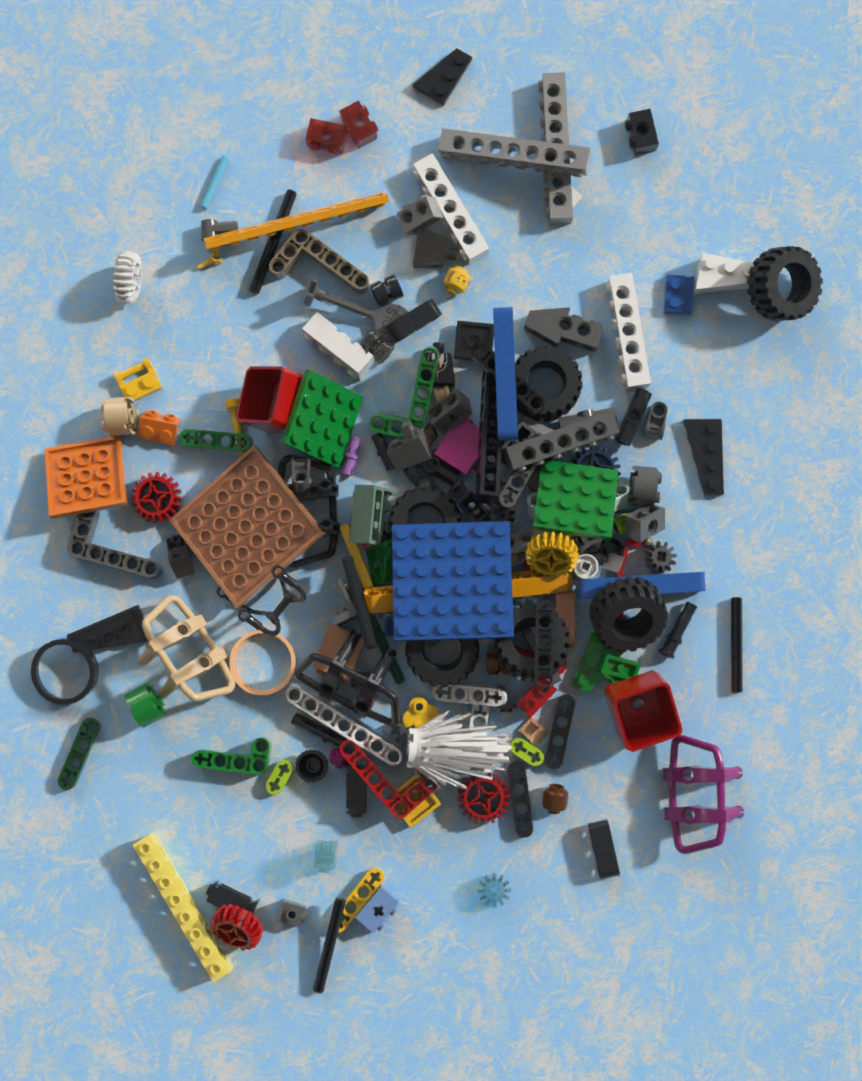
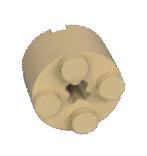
(119, 416)

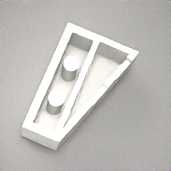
(721, 274)

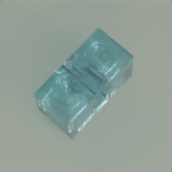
(325, 855)

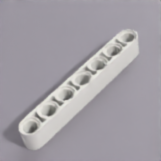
(350, 734)

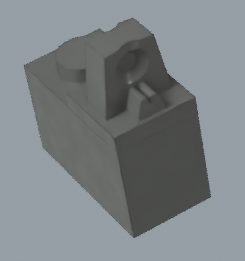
(411, 449)

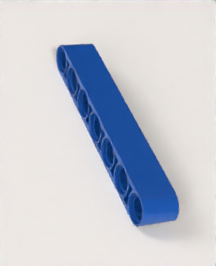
(505, 374)
(664, 582)

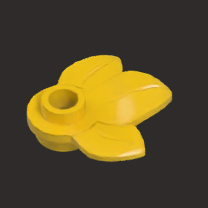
(419, 717)

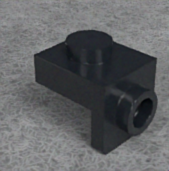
(614, 545)
(506, 707)

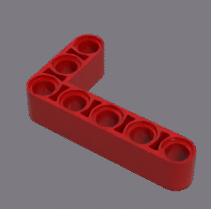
(383, 783)

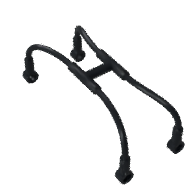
(273, 616)

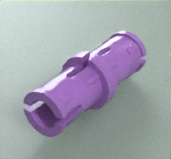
(351, 456)

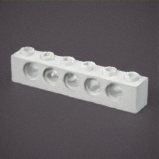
(430, 167)
(625, 284)

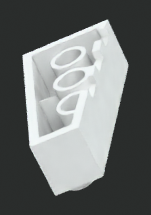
(338, 346)

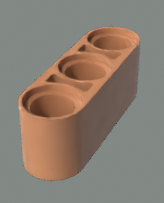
(566, 608)

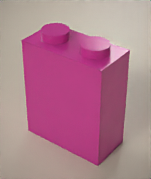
(460, 447)

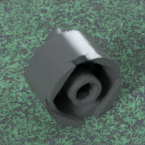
(644, 485)

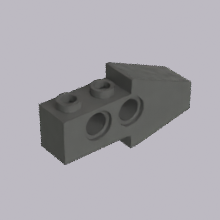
(546, 326)

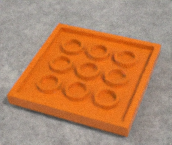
(85, 477)

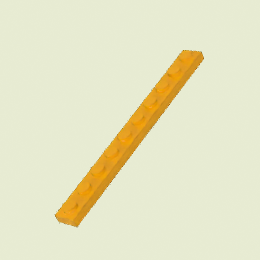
(288, 223)

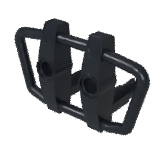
(324, 489)
(334, 677)

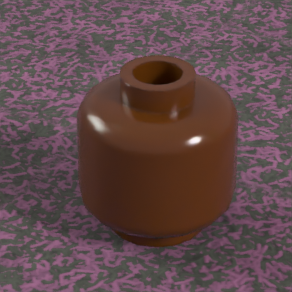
(555, 798)

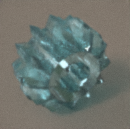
(496, 896)

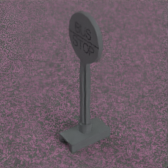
(382, 318)

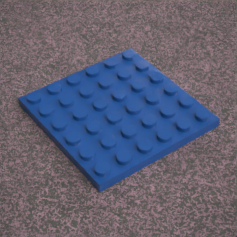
(452, 581)

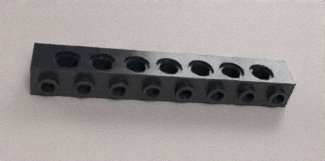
(488, 445)

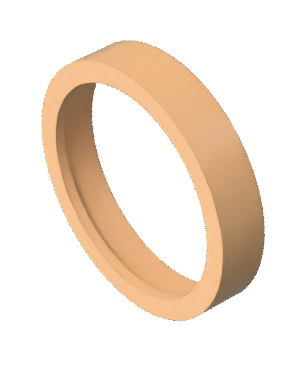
(233, 664)

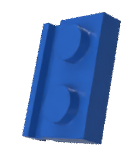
(678, 294)

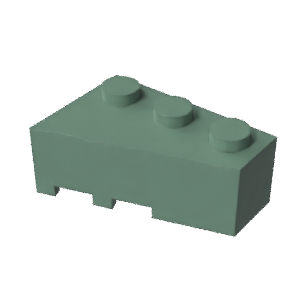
(368, 512)

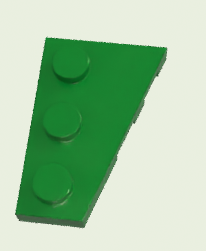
(587, 672)

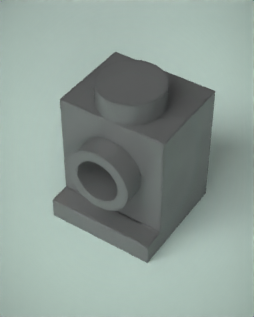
(287, 906)

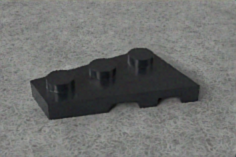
(444, 76)

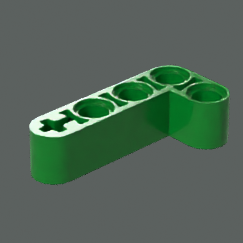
(230, 759)

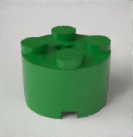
(145, 704)

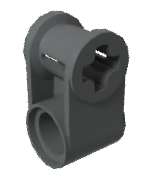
(655, 424)
(300, 471)

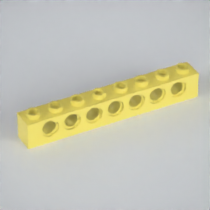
(183, 907)

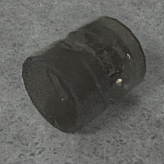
(383, 348)

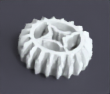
(127, 277)

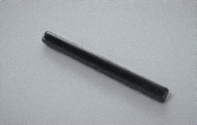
(271, 244)

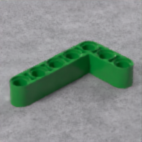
(417, 401)

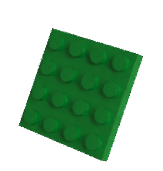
(322, 419)
(576, 500)

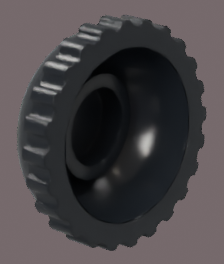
(312, 765)

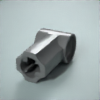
(212, 227)

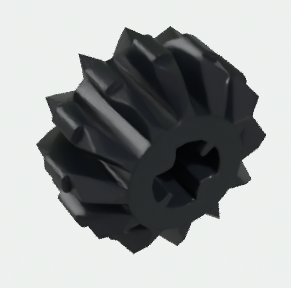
(505, 513)

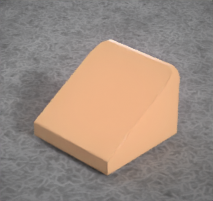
(533, 731)

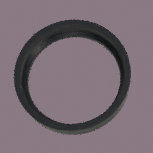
(92, 663)

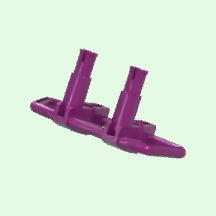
(700, 775)

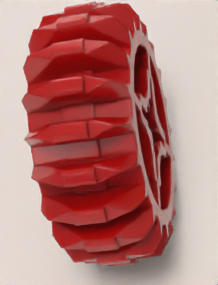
(151, 482)
(489, 813)
(236, 927)

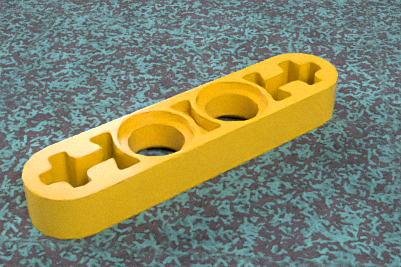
(355, 552)
(361, 901)

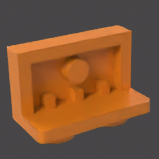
(158, 427)

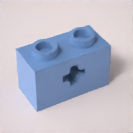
(367, 914)

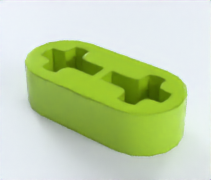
(523, 755)
(275, 774)

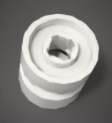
(586, 567)

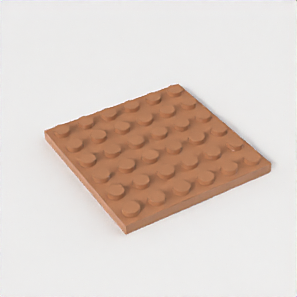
(246, 526)

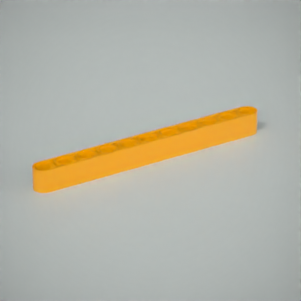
(523, 584)

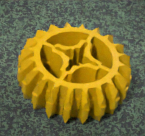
(564, 554)

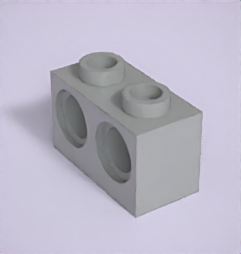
(421, 218)

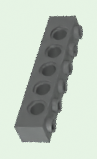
(607, 428)

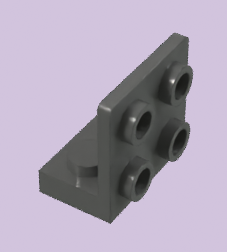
(345, 615)

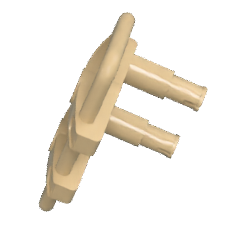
(193, 669)

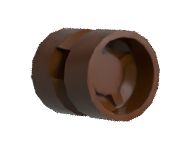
(492, 663)

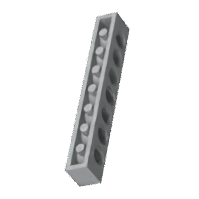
(557, 84)
(451, 138)

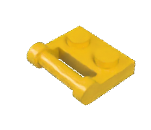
(140, 386)

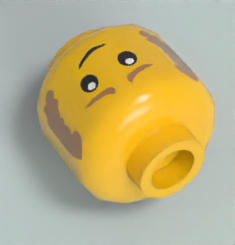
(456, 280)

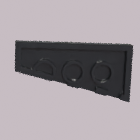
(707, 453)
(113, 631)

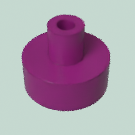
(337, 759)

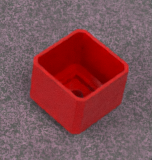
(267, 397)
(653, 721)

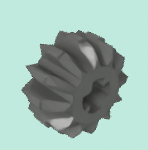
(661, 550)

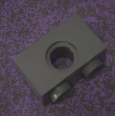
(644, 522)

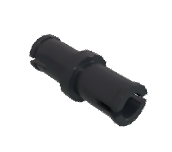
(382, 448)

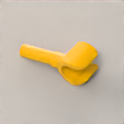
(211, 261)

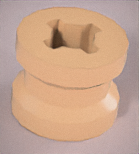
(441, 393)

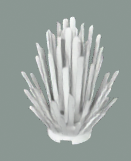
(447, 748)

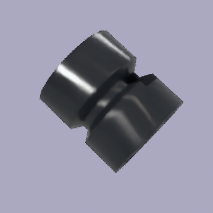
(380, 293)

